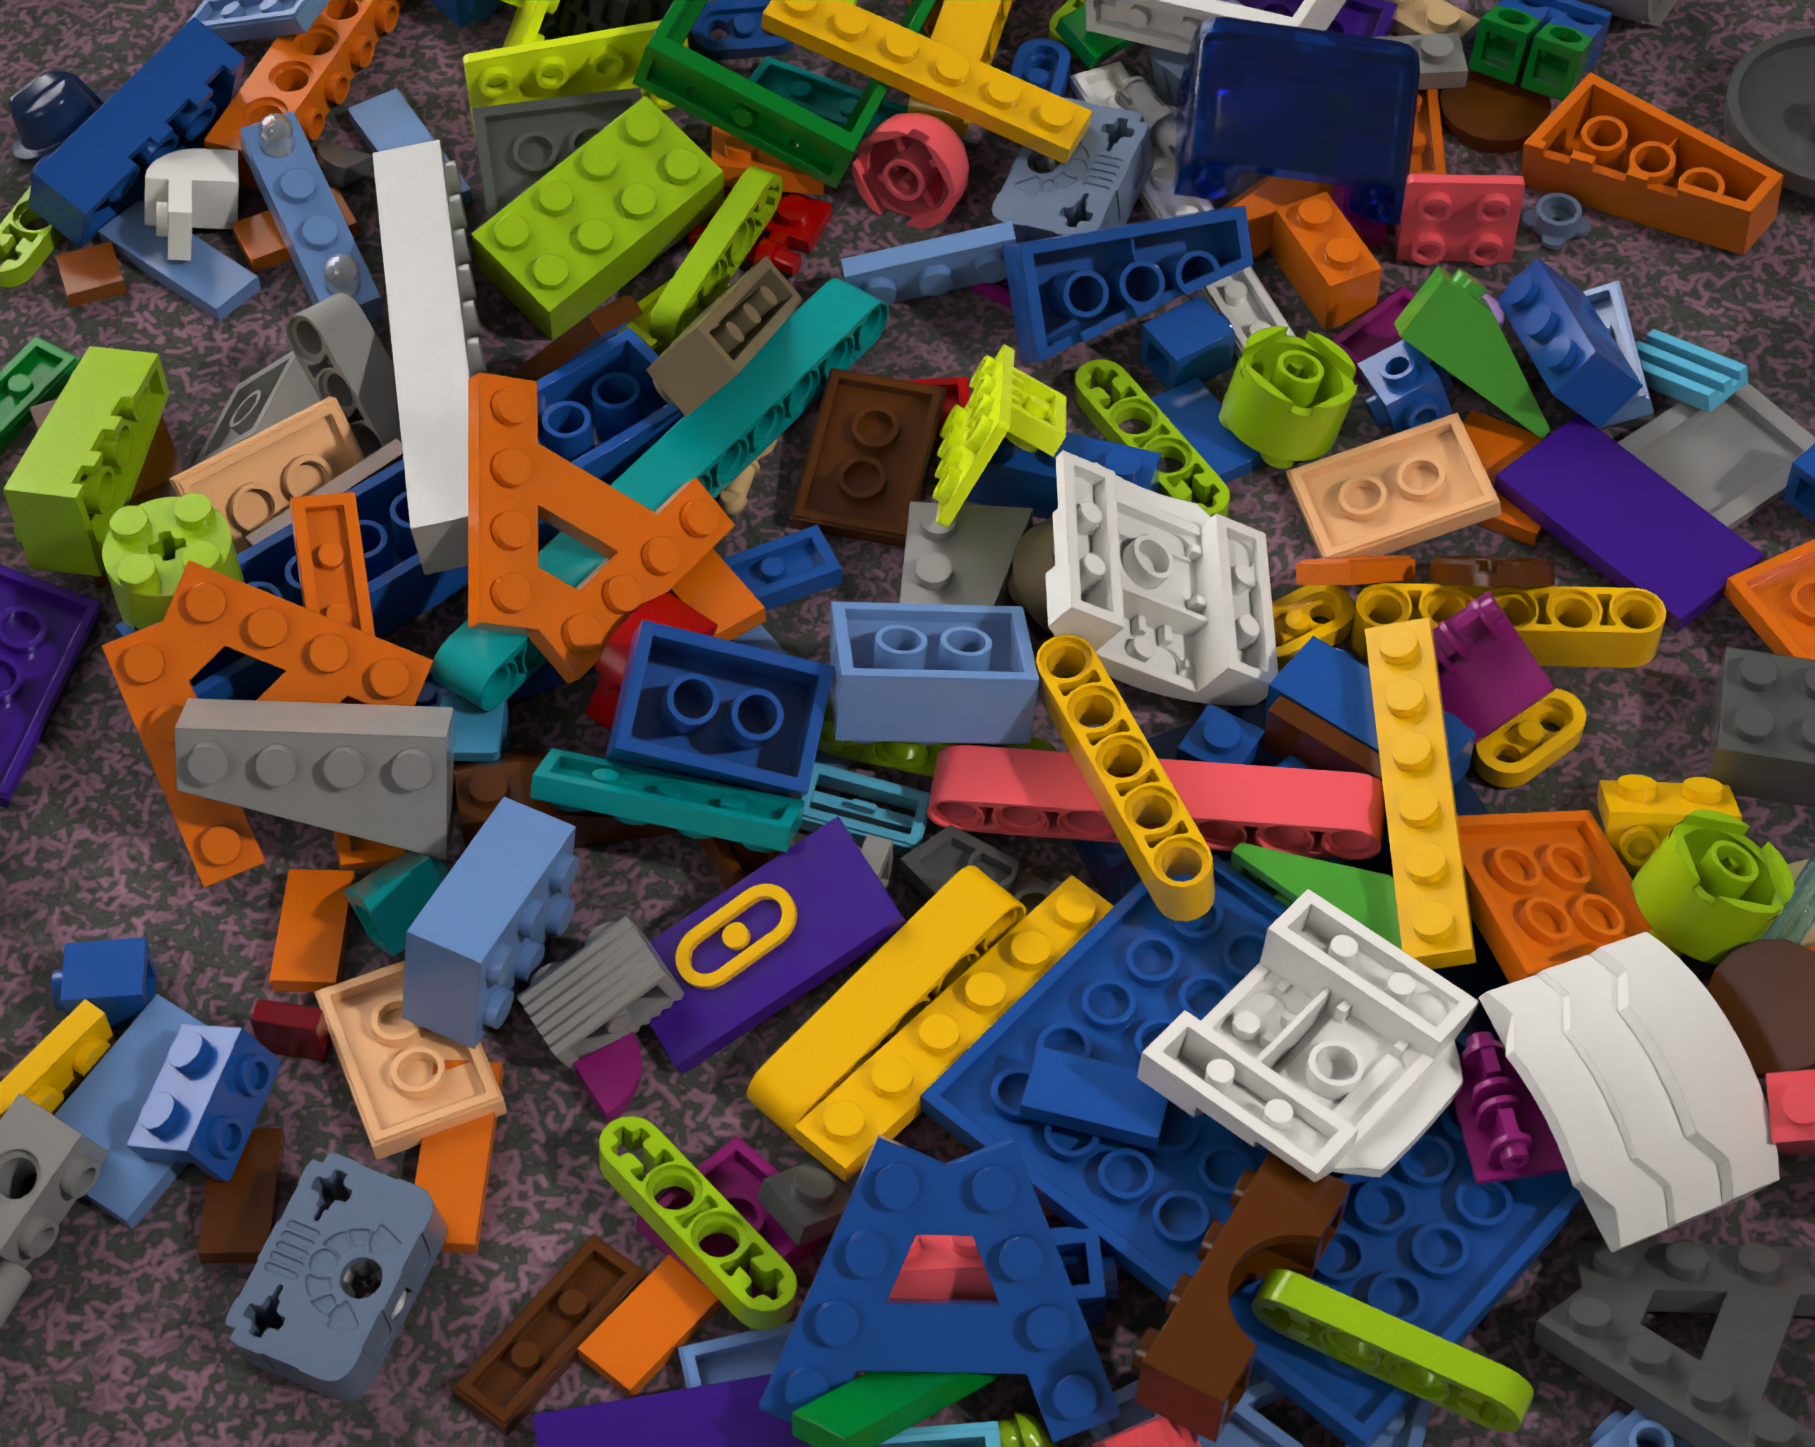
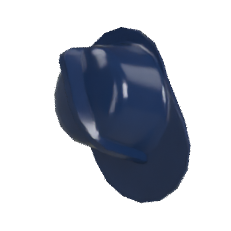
(51, 111)

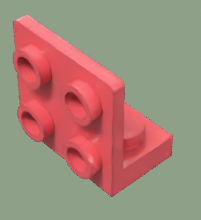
(1459, 218)

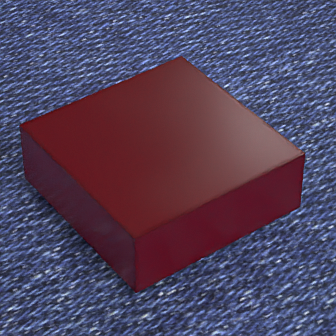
(291, 1029)

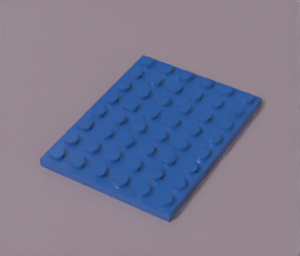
(1408, 1242)

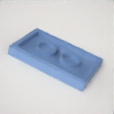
(110, 1104)

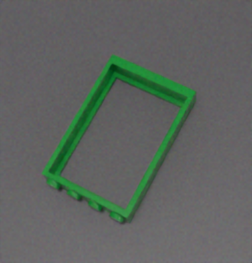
(752, 110)

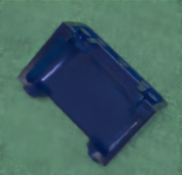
(1297, 110)

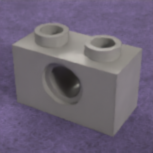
(65, 1169)

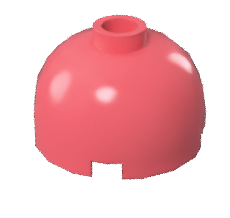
(912, 168)

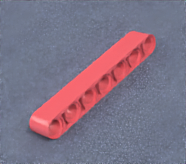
(1230, 803)

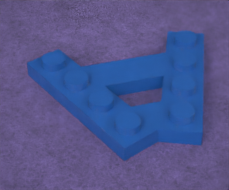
(1029, 1330)

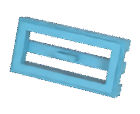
(1689, 371)
(865, 811)

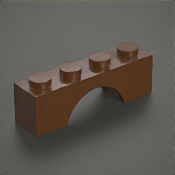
(1201, 1356)

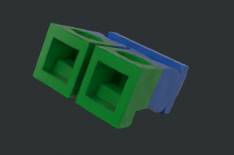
(1551, 35)

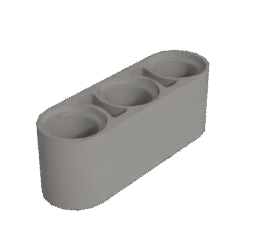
(348, 363)

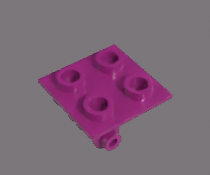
(1486, 667)
(1500, 1117)

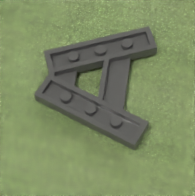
(1702, 1401)

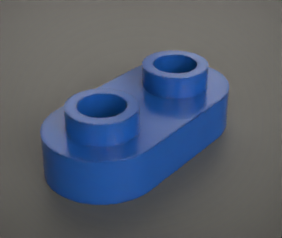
(743, 25)
(1038, 57)

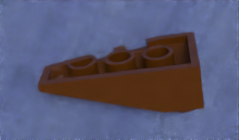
(485, 783)

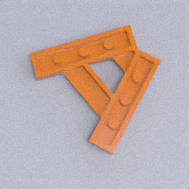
(518, 482)
(320, 662)

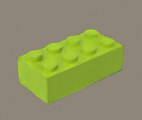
(599, 218)

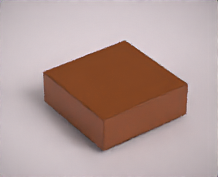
(91, 274)

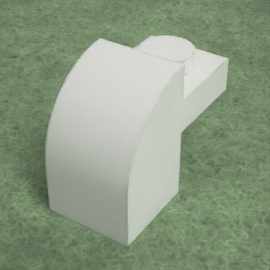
(191, 192)

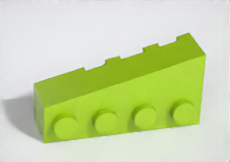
(86, 459)

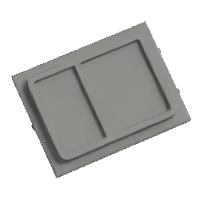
(1725, 458)

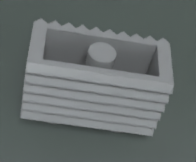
(599, 992)

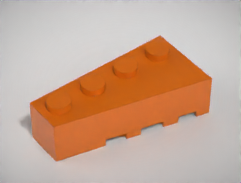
(1650, 168)

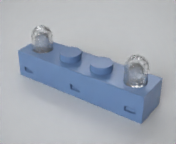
(307, 212)

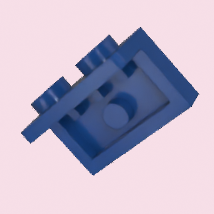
(206, 1099)

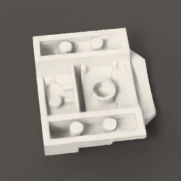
(1161, 589)
(1323, 1049)
(1638, 1086)

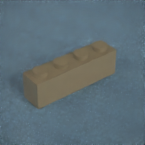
(724, 337)

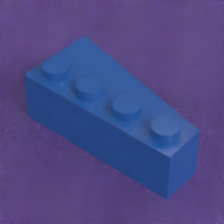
(156, 112)
(1098, 278)

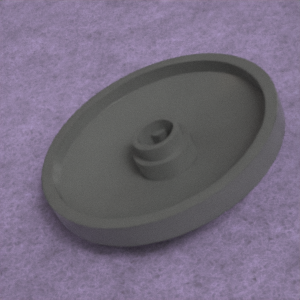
(1773, 107)

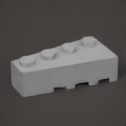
(966, 560)
(327, 765)

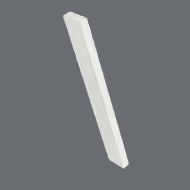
(1237, 296)

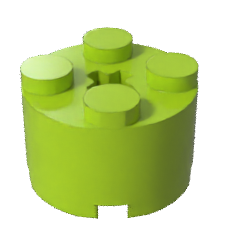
(1289, 395)
(152, 547)
(1711, 887)

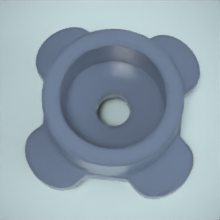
(1556, 220)

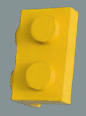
(1643, 811)

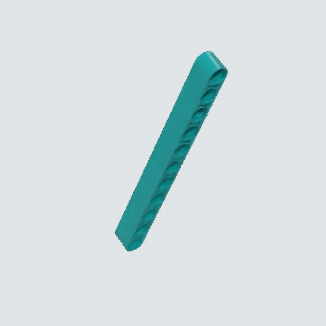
(708, 444)

